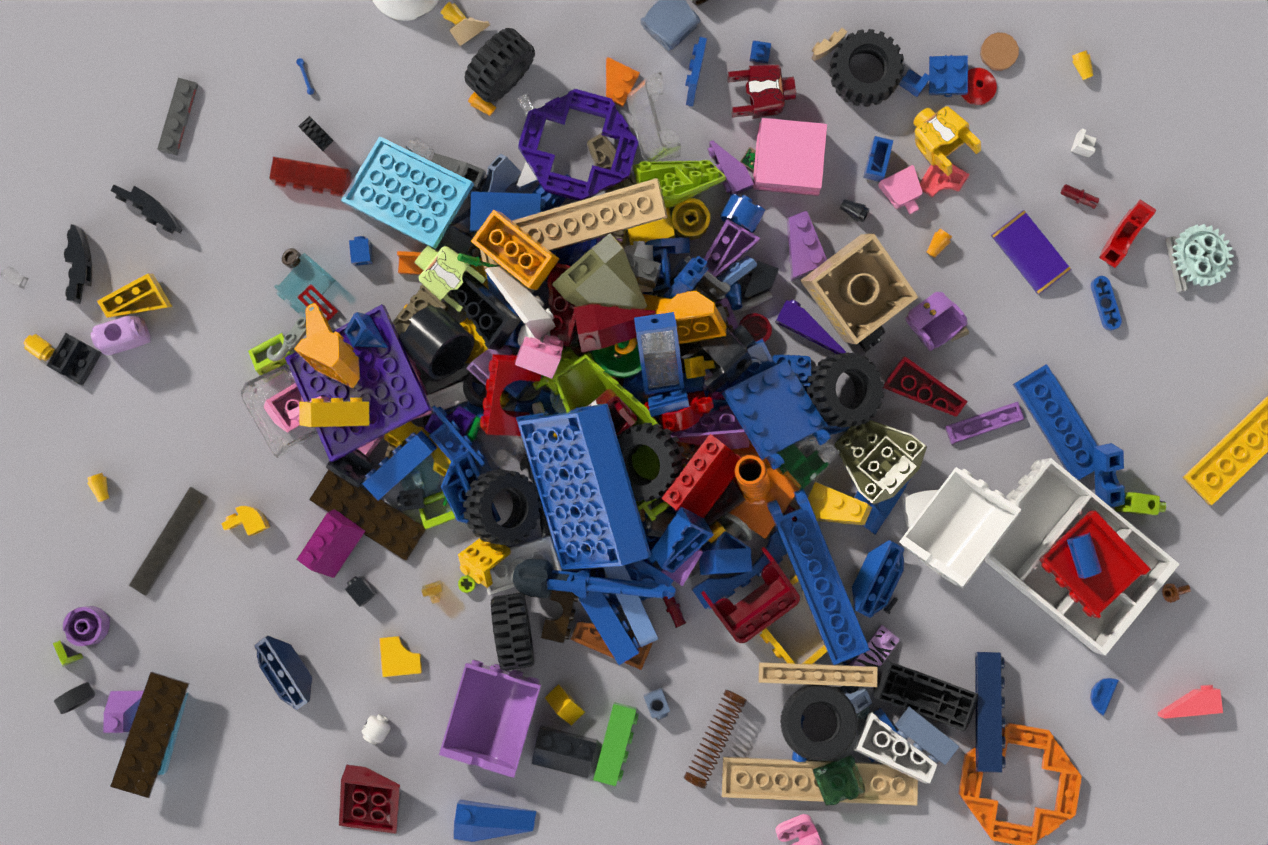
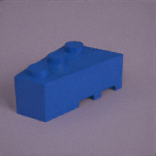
(681, 540)

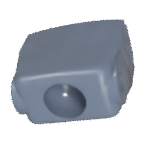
(670, 22)

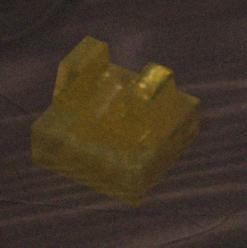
(432, 590)

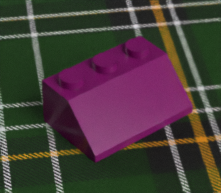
(331, 544)

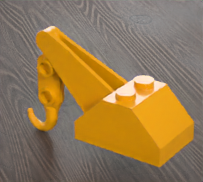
(694, 316)

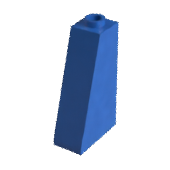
(510, 204)

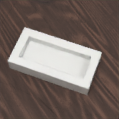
(448, 397)

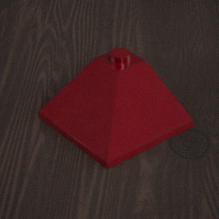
(368, 800)

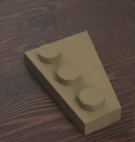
(417, 302)

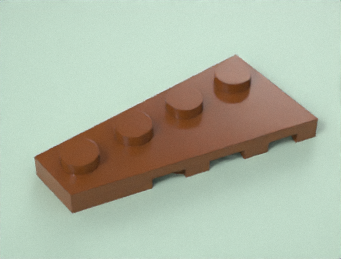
(588, 635)

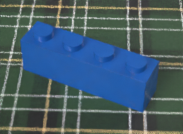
(399, 465)
(609, 626)

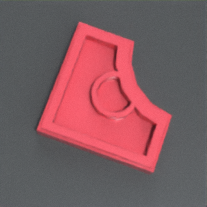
(936, 180)

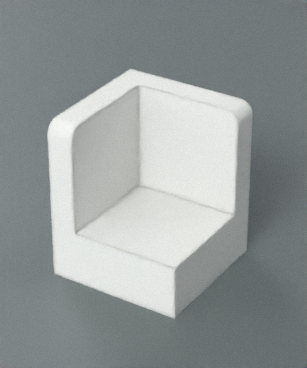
(1084, 144)

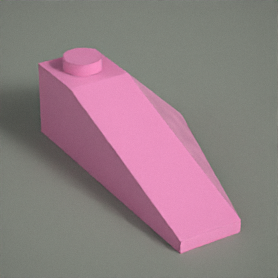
(280, 404)

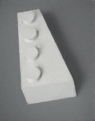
(889, 748)

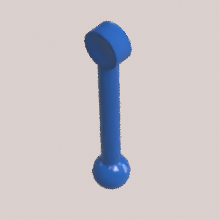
(300, 62)

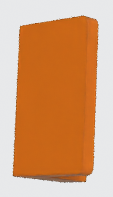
(407, 264)

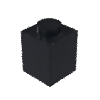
(360, 590)

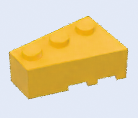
(334, 412)

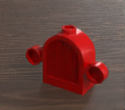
(689, 416)

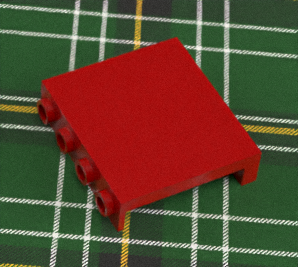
(703, 478)
(1117, 560)

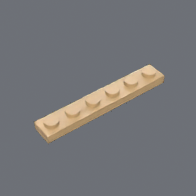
(817, 674)

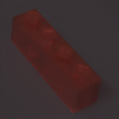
(310, 176)

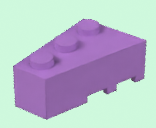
(804, 246)

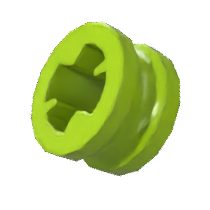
(463, 588)

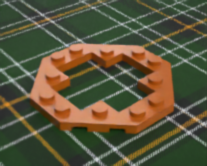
(1044, 820)

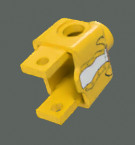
(942, 134)

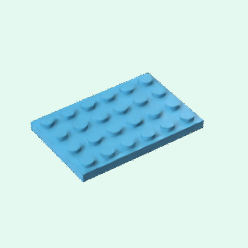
(407, 192)

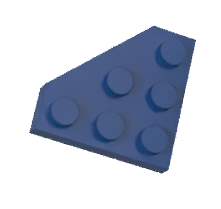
(643, 572)

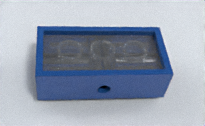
(659, 353)

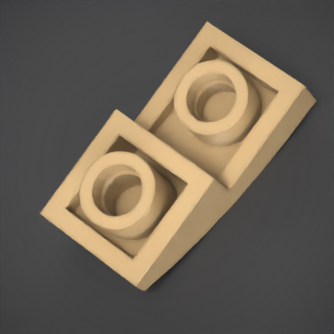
(826, 47)

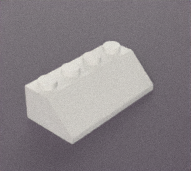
(522, 301)

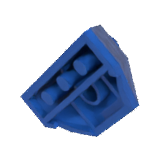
(457, 481)
(878, 578)

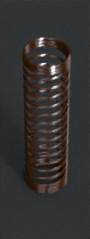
(697, 781)

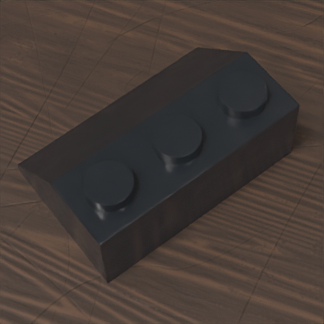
(564, 751)

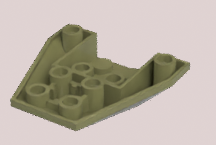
(602, 278)
(880, 458)

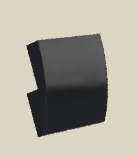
(74, 359)

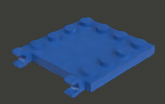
(775, 412)

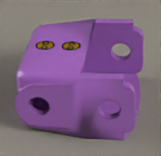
(936, 320)

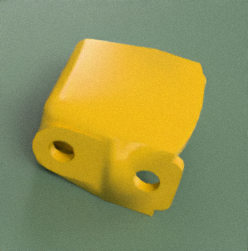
(654, 230)

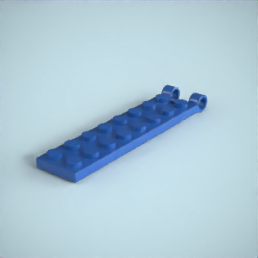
(819, 580)

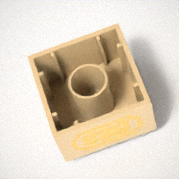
(859, 288)

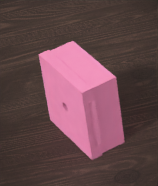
(789, 156)

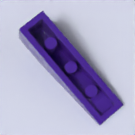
(802, 323)

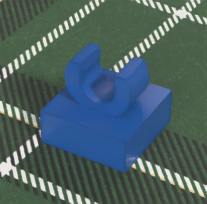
(760, 52)

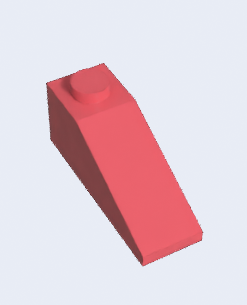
(1196, 702)

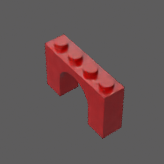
(503, 372)

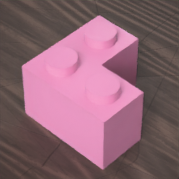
(540, 356)

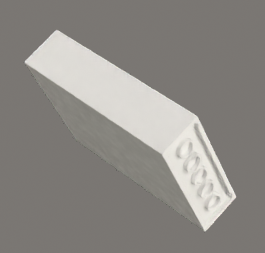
(1050, 507)

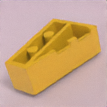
(136, 297)
(837, 507)

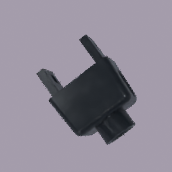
(729, 356)

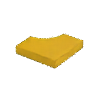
(397, 659)

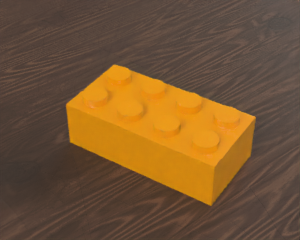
(515, 250)

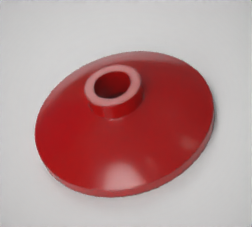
(980, 95)

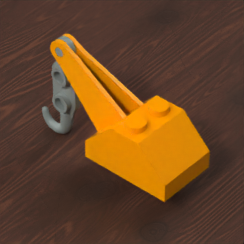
(321, 349)

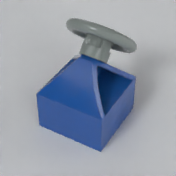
(727, 553)

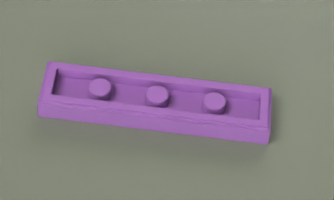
(984, 422)

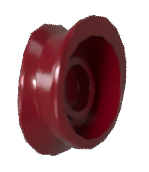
(757, 326)

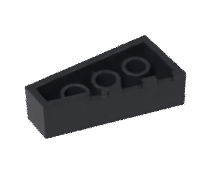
(489, 315)

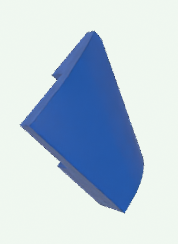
(672, 245)

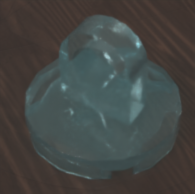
(422, 478)

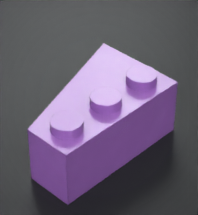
(729, 247)

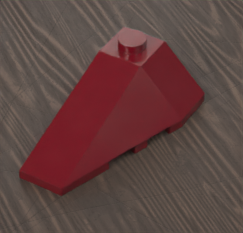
(561, 308)
(605, 326)

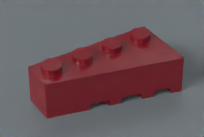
(918, 385)

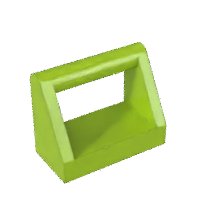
(267, 365)
(436, 520)

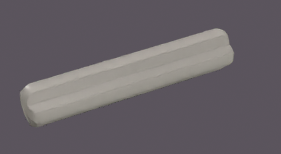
(1180, 282)

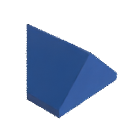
(363, 332)

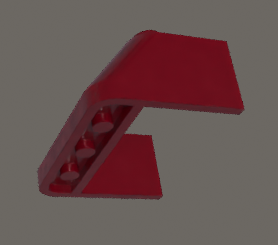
(759, 607)

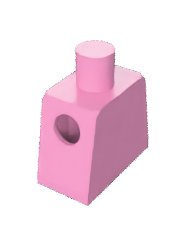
(902, 189)

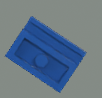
(668, 402)

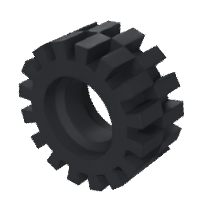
(315, 133)

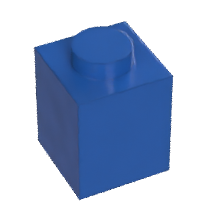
(361, 251)

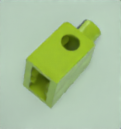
(1142, 504)

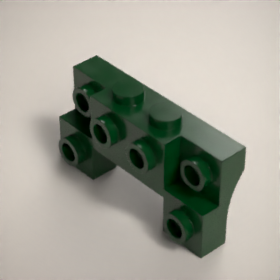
(798, 467)

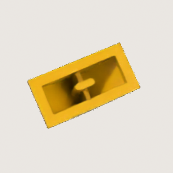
(564, 705)

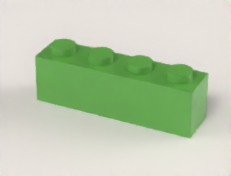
(615, 744)

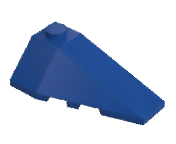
(486, 821)

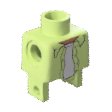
(444, 273)

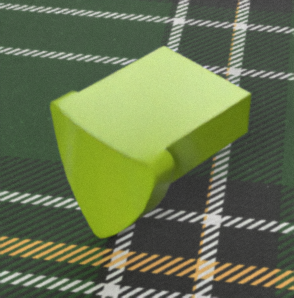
(62, 654)

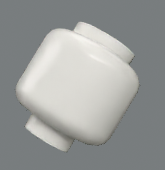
(376, 729)

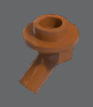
(1171, 592)

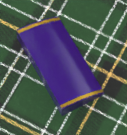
(1031, 252)

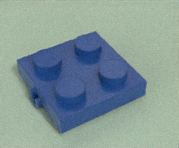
(948, 75)

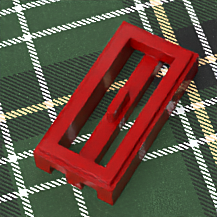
(306, 292)

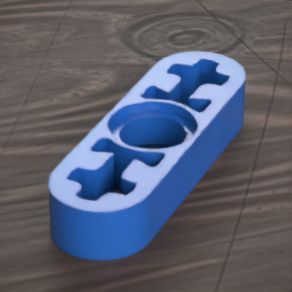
(1115, 314)

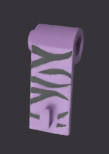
(880, 647)

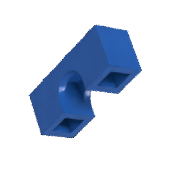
(1107, 487)

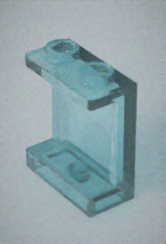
(300, 278)

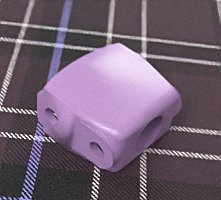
(120, 335)

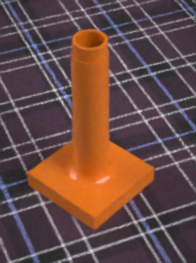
(758, 493)

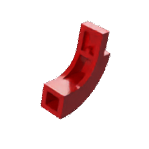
(1126, 231)

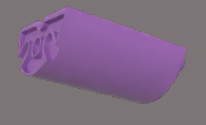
(490, 717)

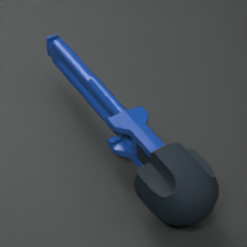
(539, 578)

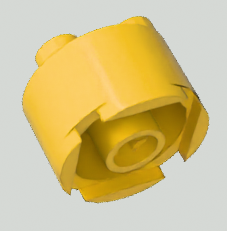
(681, 214)

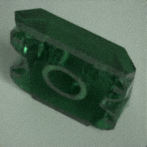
(839, 780)

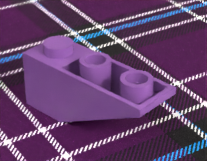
(736, 173)

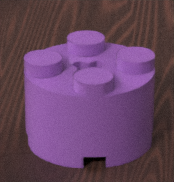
(76, 630)

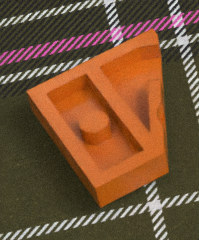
(619, 81)

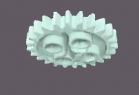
(1202, 255)

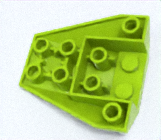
(679, 178)

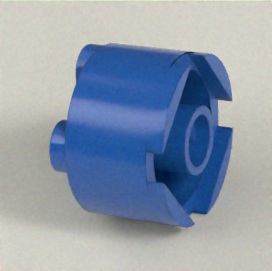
(742, 212)

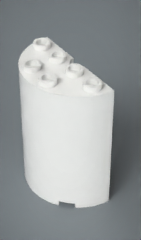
(960, 527)

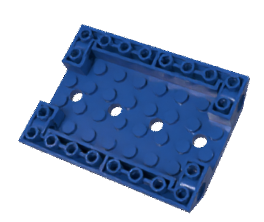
(595, 485)

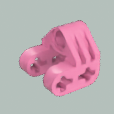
(800, 827)

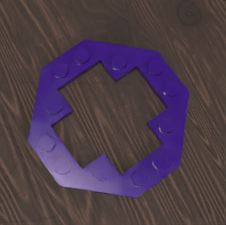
(599, 178)

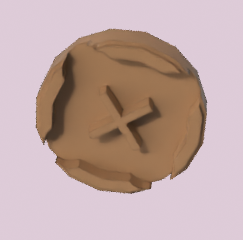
(999, 51)

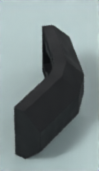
(925, 695)

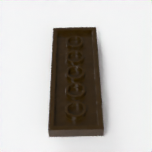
(378, 518)
(150, 734)

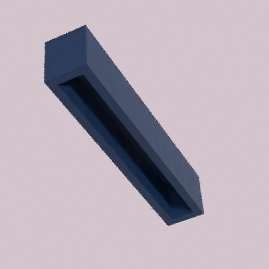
(989, 712)

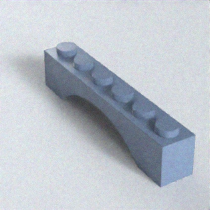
(500, 176)

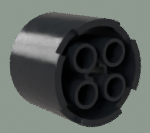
(437, 342)

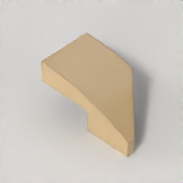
(467, 29)

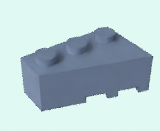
(926, 736)

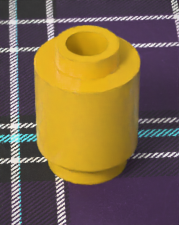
(38, 347)

